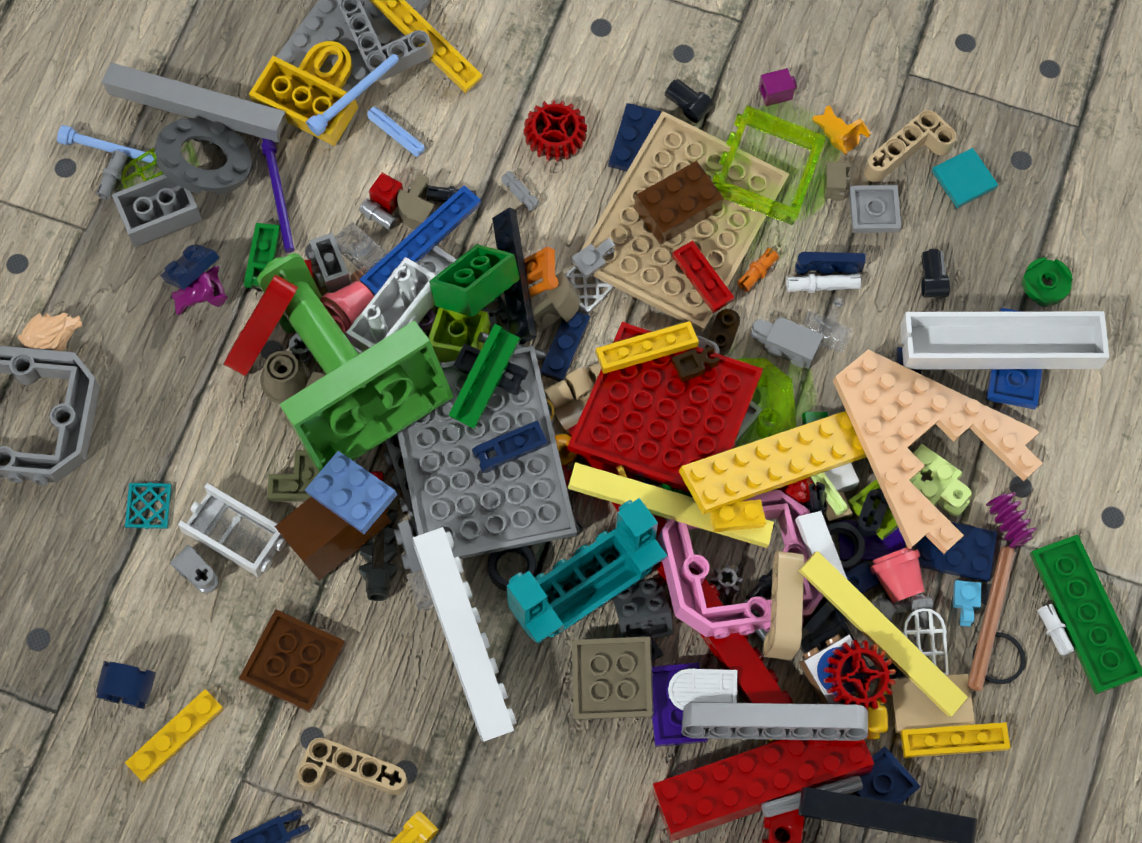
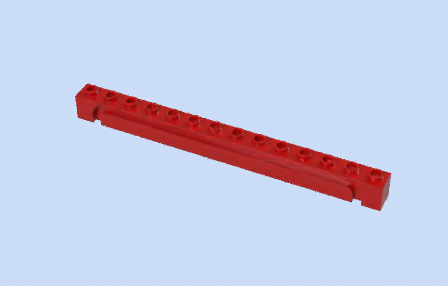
(732, 652)

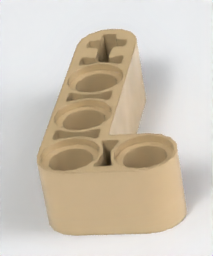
(905, 148)
(786, 607)
(354, 771)

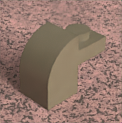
(411, 204)
(561, 303)

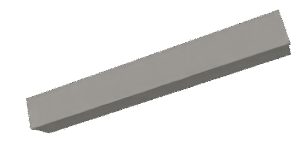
(194, 102)

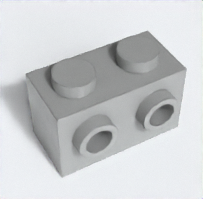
(330, 263)

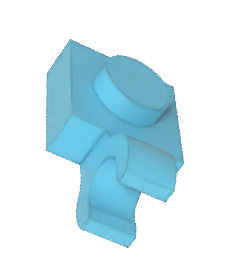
(967, 598)

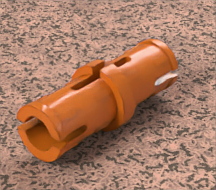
(757, 270)

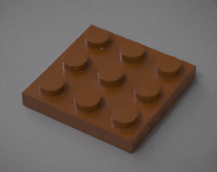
(292, 661)

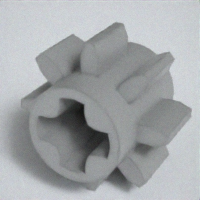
(724, 574)

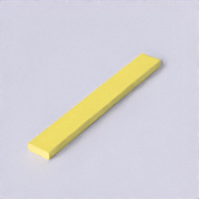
(657, 500)
(883, 633)

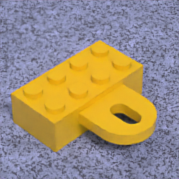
(307, 90)

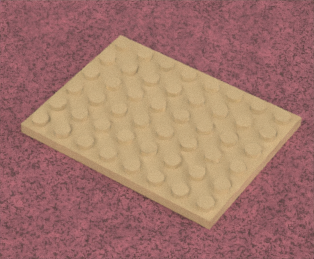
(646, 267)

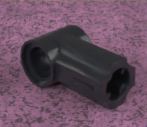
(694, 104)
(934, 280)

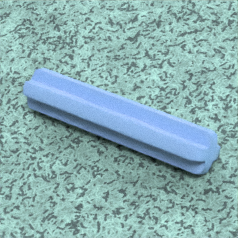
(395, 131)

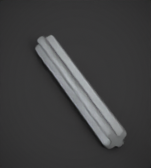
(792, 801)

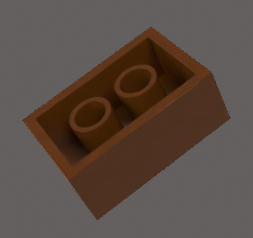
(678, 202)

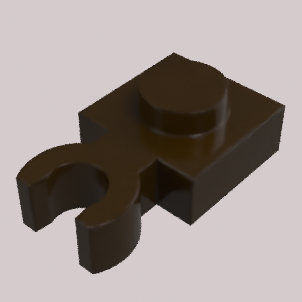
(691, 365)

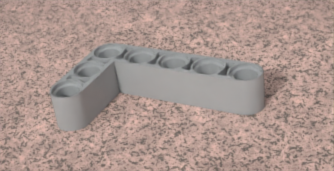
(378, 54)

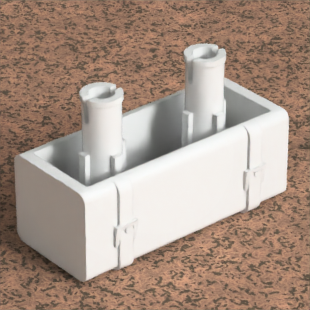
(399, 301)

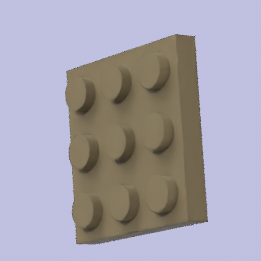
(612, 678)

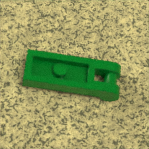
(262, 251)

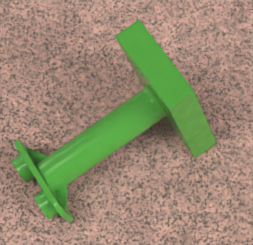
(362, 394)

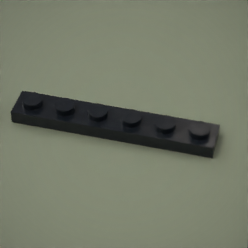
(517, 296)

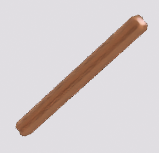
(991, 619)

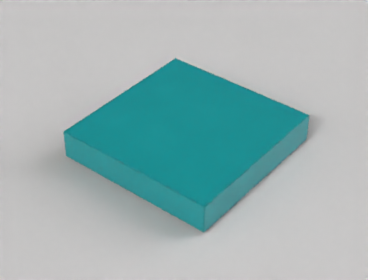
(964, 178)

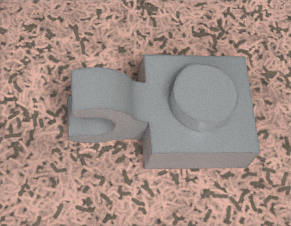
(591, 259)

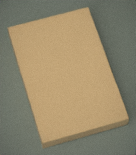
(915, 710)

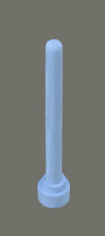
(318, 123)
(68, 136)

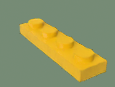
(646, 347)
(174, 736)
(955, 740)

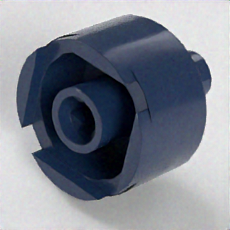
(126, 683)

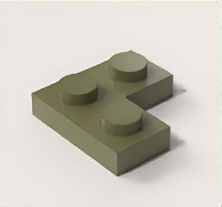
(292, 486)

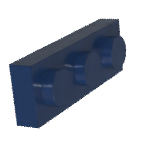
(564, 347)

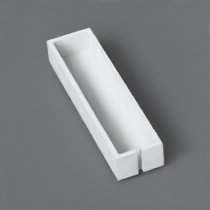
(1004, 340)
(463, 635)

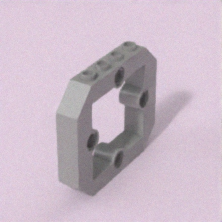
(79, 405)

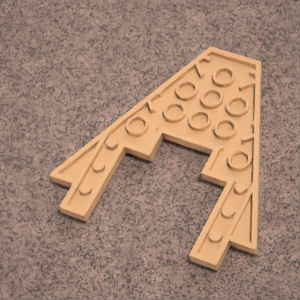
(895, 409)

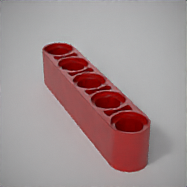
(260, 325)

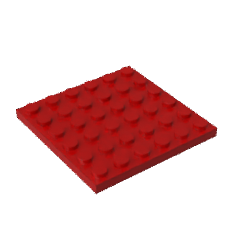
(656, 421)

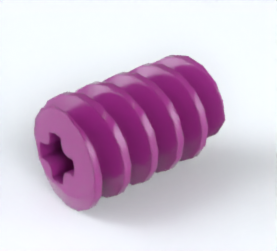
(1011, 519)

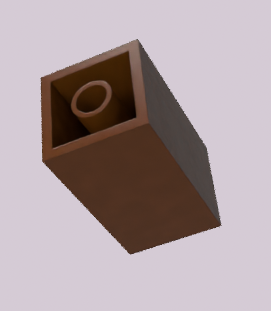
(323, 537)

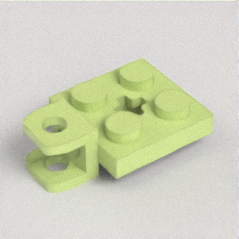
(945, 487)

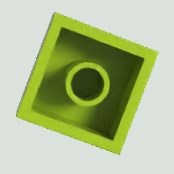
(455, 329)

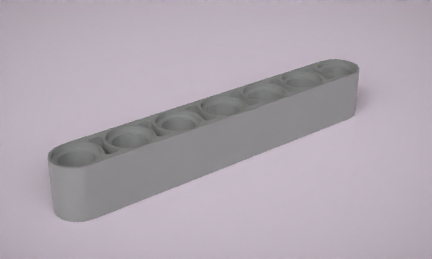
(775, 721)

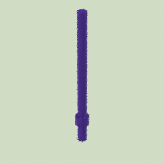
(269, 149)

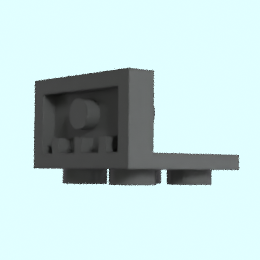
(643, 610)

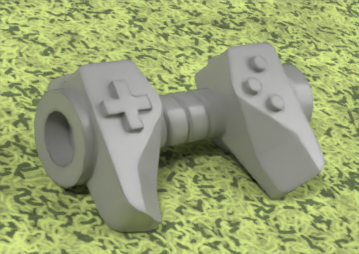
(916, 602)

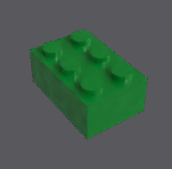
(474, 280)

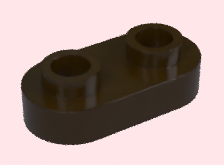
(725, 330)

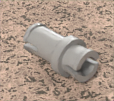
(374, 212)

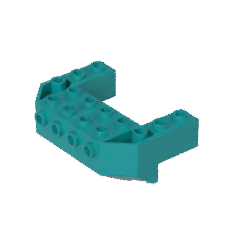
(634, 553)

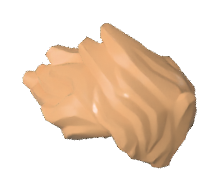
(49, 331)

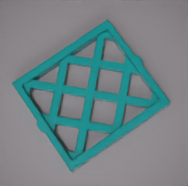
(130, 505)

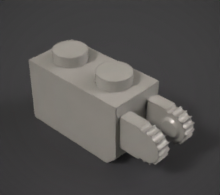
(788, 340)

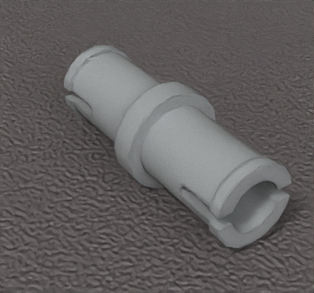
(111, 175)

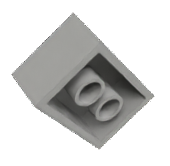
(155, 209)

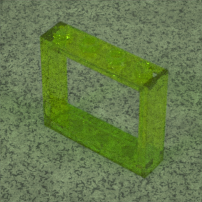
(784, 130)

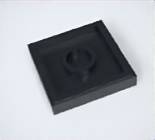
(817, 618)

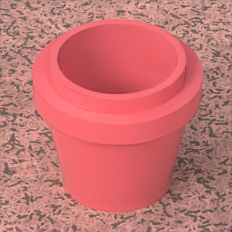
(347, 304)
(899, 574)

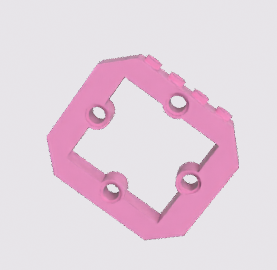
(686, 587)

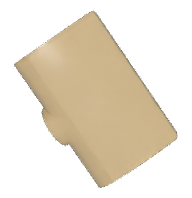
(572, 394)

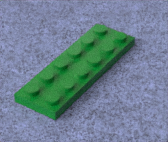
(1087, 614)

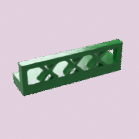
(484, 377)

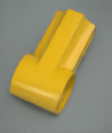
(417, 830)

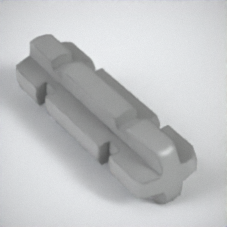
(520, 191)

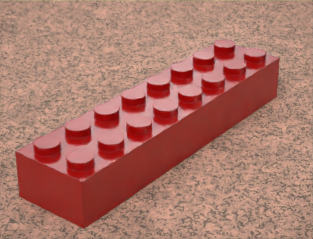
(749, 779)

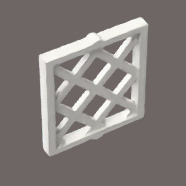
(599, 298)

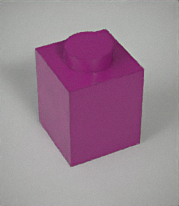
(777, 87)

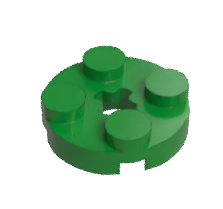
(1044, 294)

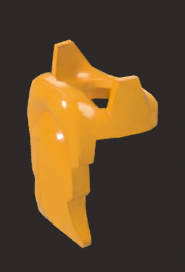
(841, 135)

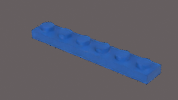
(424, 237)

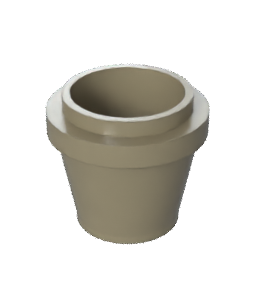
(283, 386)

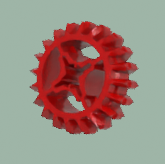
(554, 118)
(858, 666)

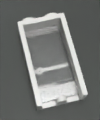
(234, 531)

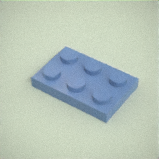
(351, 492)

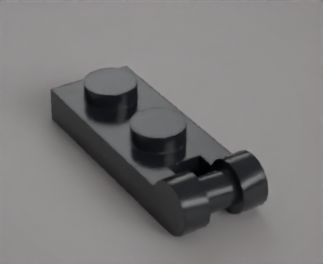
(467, 358)

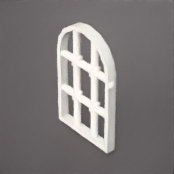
(930, 632)

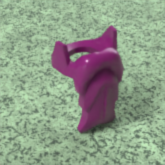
(200, 291)

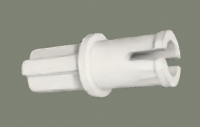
(1055, 629)

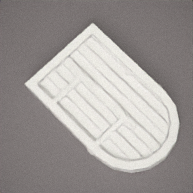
(703, 687)

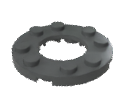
(182, 173)

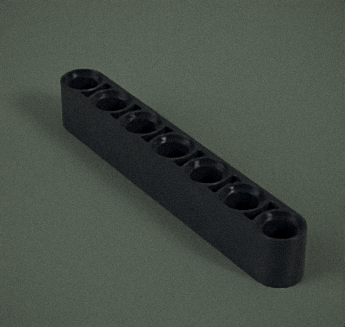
(886, 816)

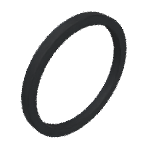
(1022, 656)

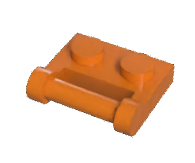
(541, 265)

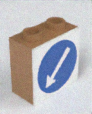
(816, 661)

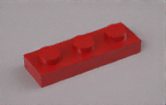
(702, 276)

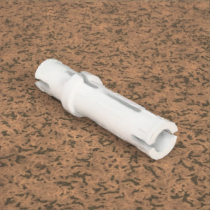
(816, 283)

